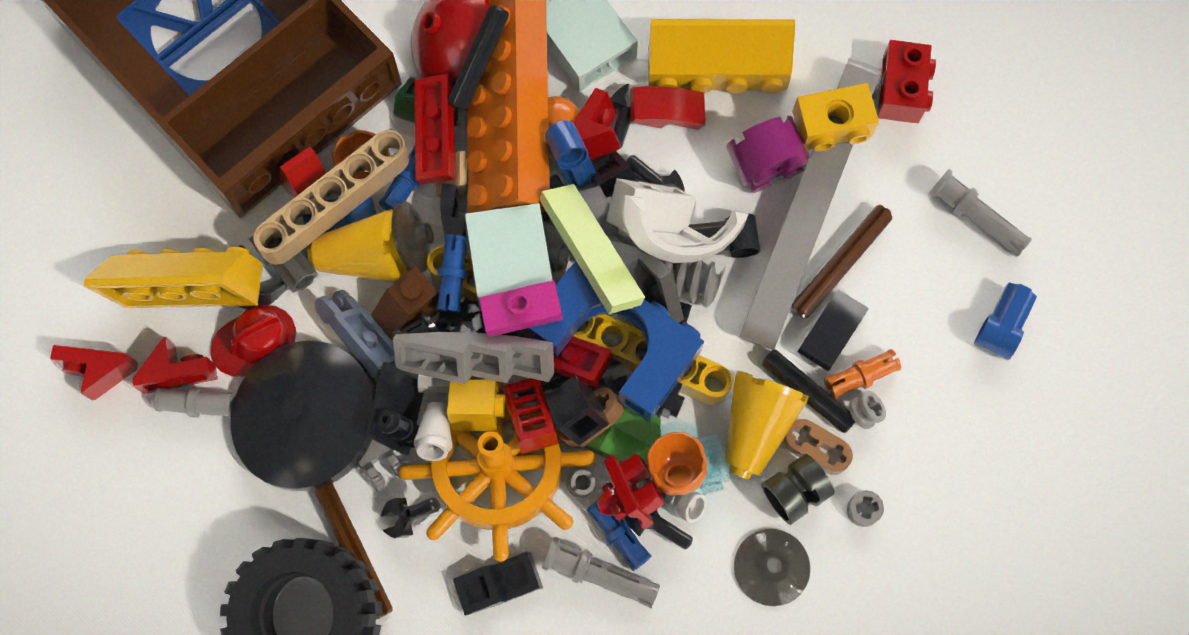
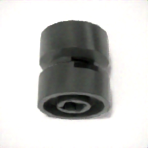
(800, 487)

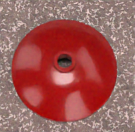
(445, 35)

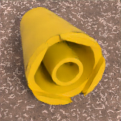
(359, 250)
(759, 422)

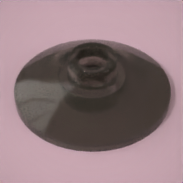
(411, 236)
(756, 579)

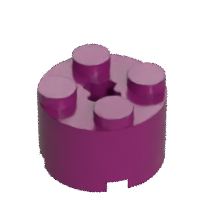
(768, 152)

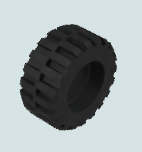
(275, 566)

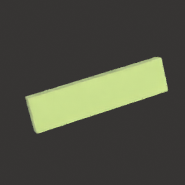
(591, 249)

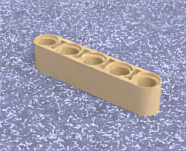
(326, 214)

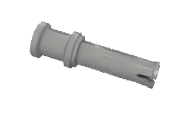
(966, 202)
(583, 567)

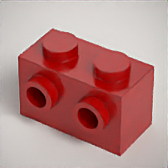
(906, 81)

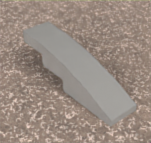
(463, 355)

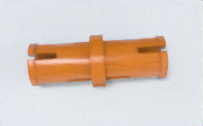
(862, 373)

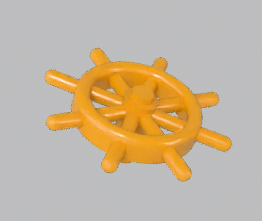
(497, 466)

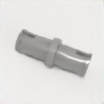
(193, 402)

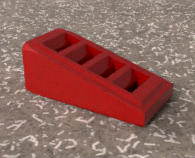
(535, 438)

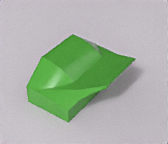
(627, 437)

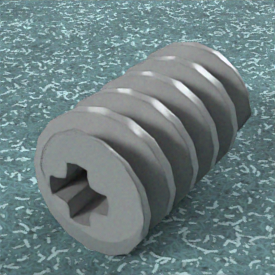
(696, 280)

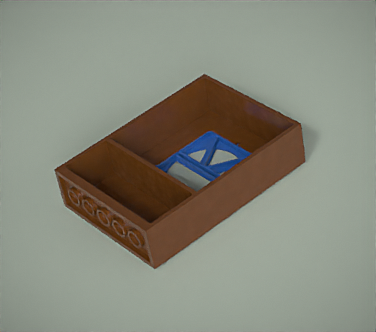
(286, 92)

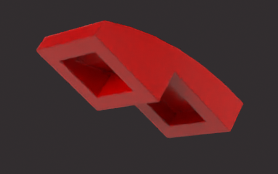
(667, 105)

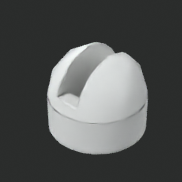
(690, 506)

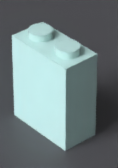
(588, 39)
(507, 249)

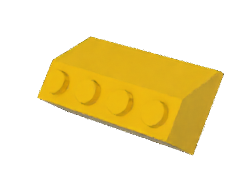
(721, 54)
(179, 278)

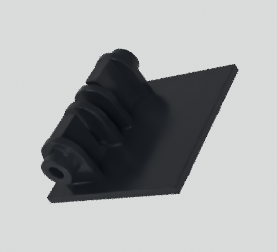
(394, 410)

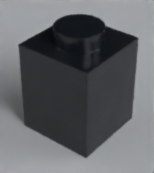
(576, 410)

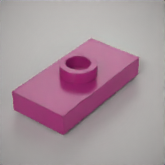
(521, 308)

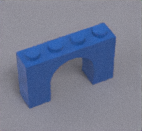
(669, 344)

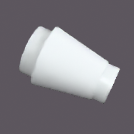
(434, 433)

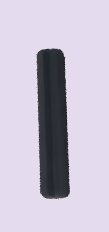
(478, 57)
(818, 397)

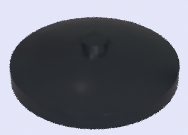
(302, 416)

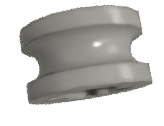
(867, 410)
(873, 517)

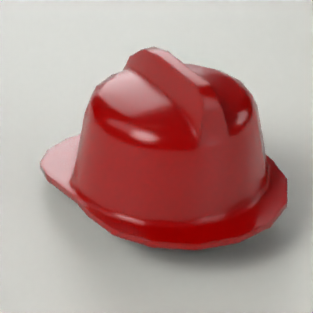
(250, 338)

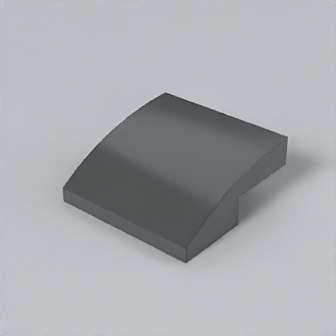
(652, 278)

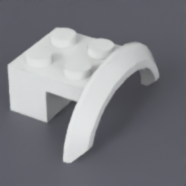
(659, 222)

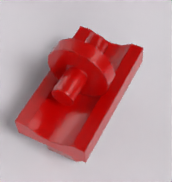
(636, 502)

